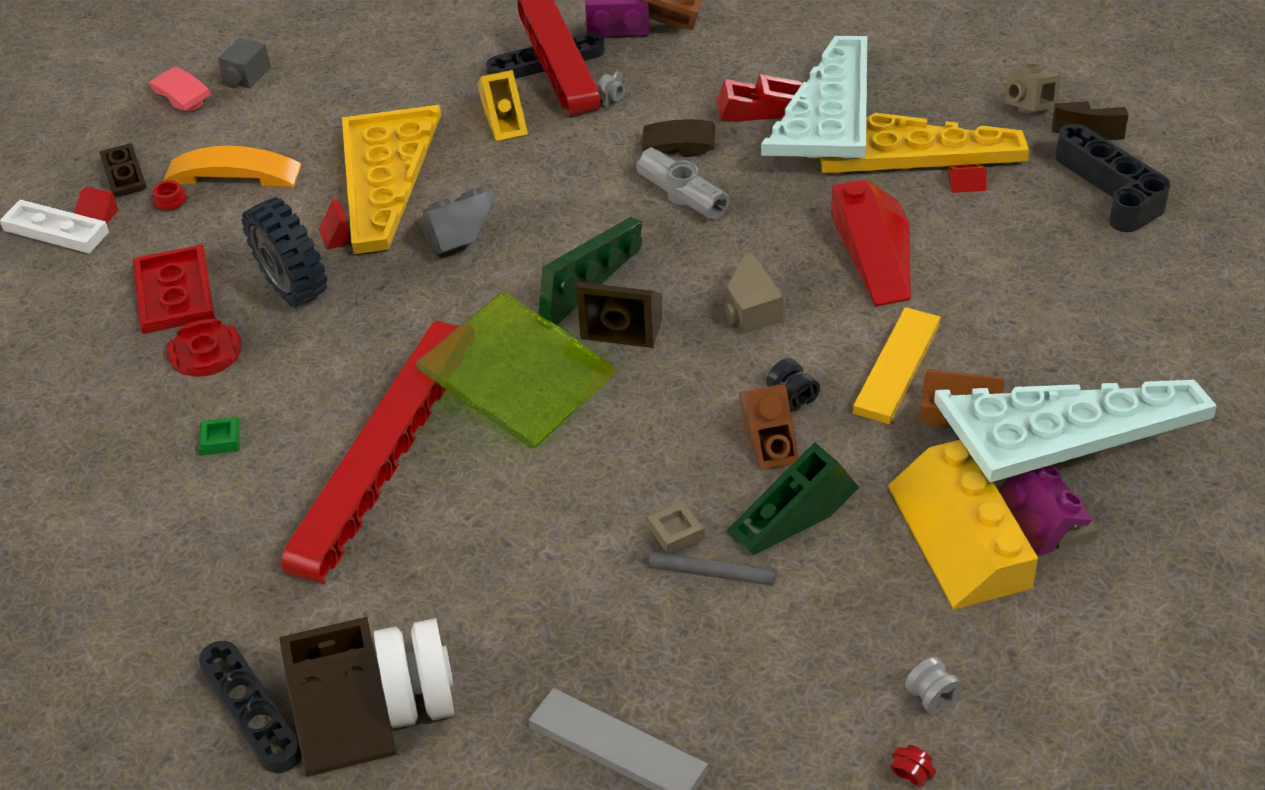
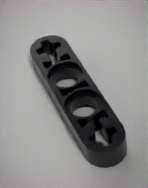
(508, 60)
(252, 705)

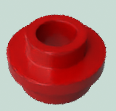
(168, 195)
(912, 764)

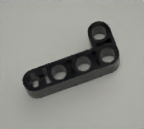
(1136, 188)

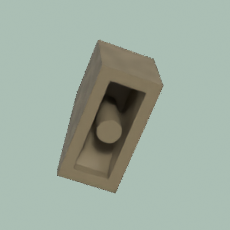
(752, 297)

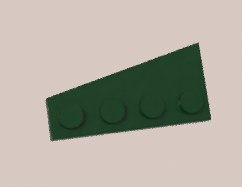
(587, 263)

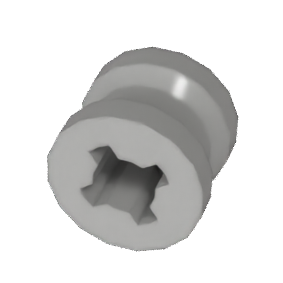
(933, 685)

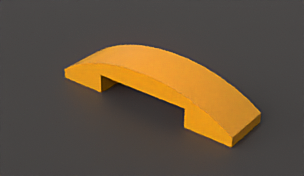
(234, 162)

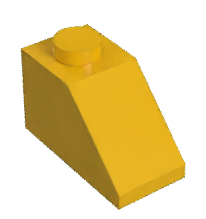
(502, 105)

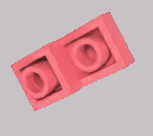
(181, 89)

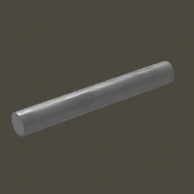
(712, 568)

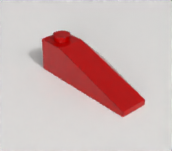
(876, 239)

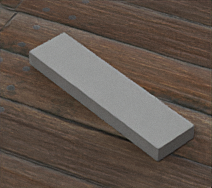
(616, 744)

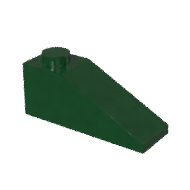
(797, 500)

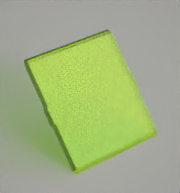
(516, 369)

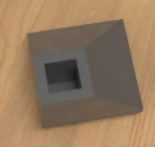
(455, 224)

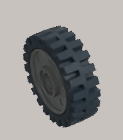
(284, 251)

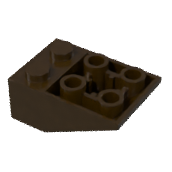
(337, 696)

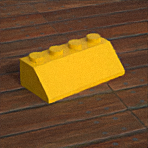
(963, 527)

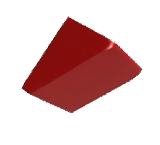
(967, 178)
(96, 204)
(334, 227)

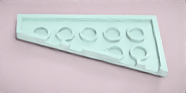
(829, 109)
(1062, 422)

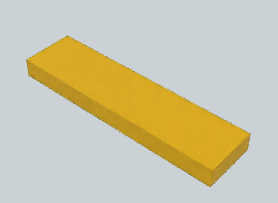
(896, 365)

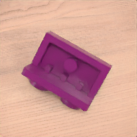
(617, 17)
(1043, 507)

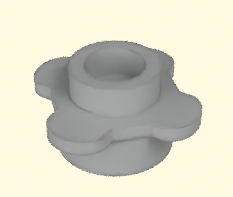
(611, 88)

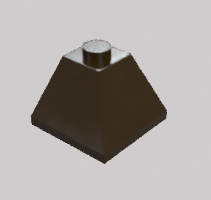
(619, 314)

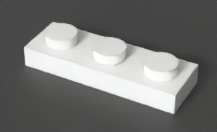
(54, 226)

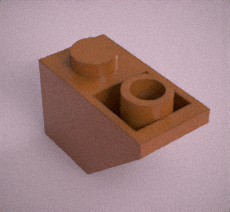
(769, 425)

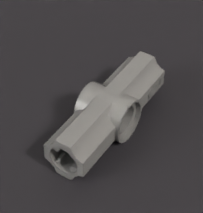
(683, 183)

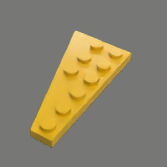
(911, 143)
(381, 170)

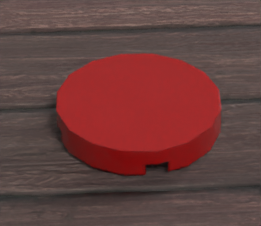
(204, 348)

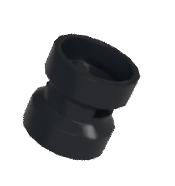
(800, 387)

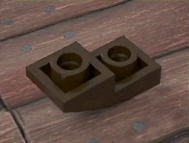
(1106, 122)
(686, 135)
(122, 169)

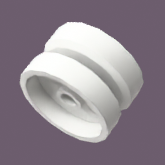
(414, 673)

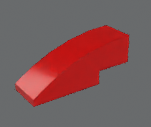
(753, 102)

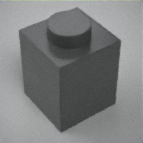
(244, 63)

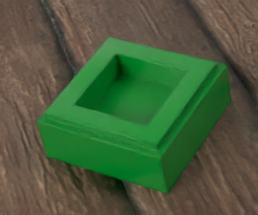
(219, 436)

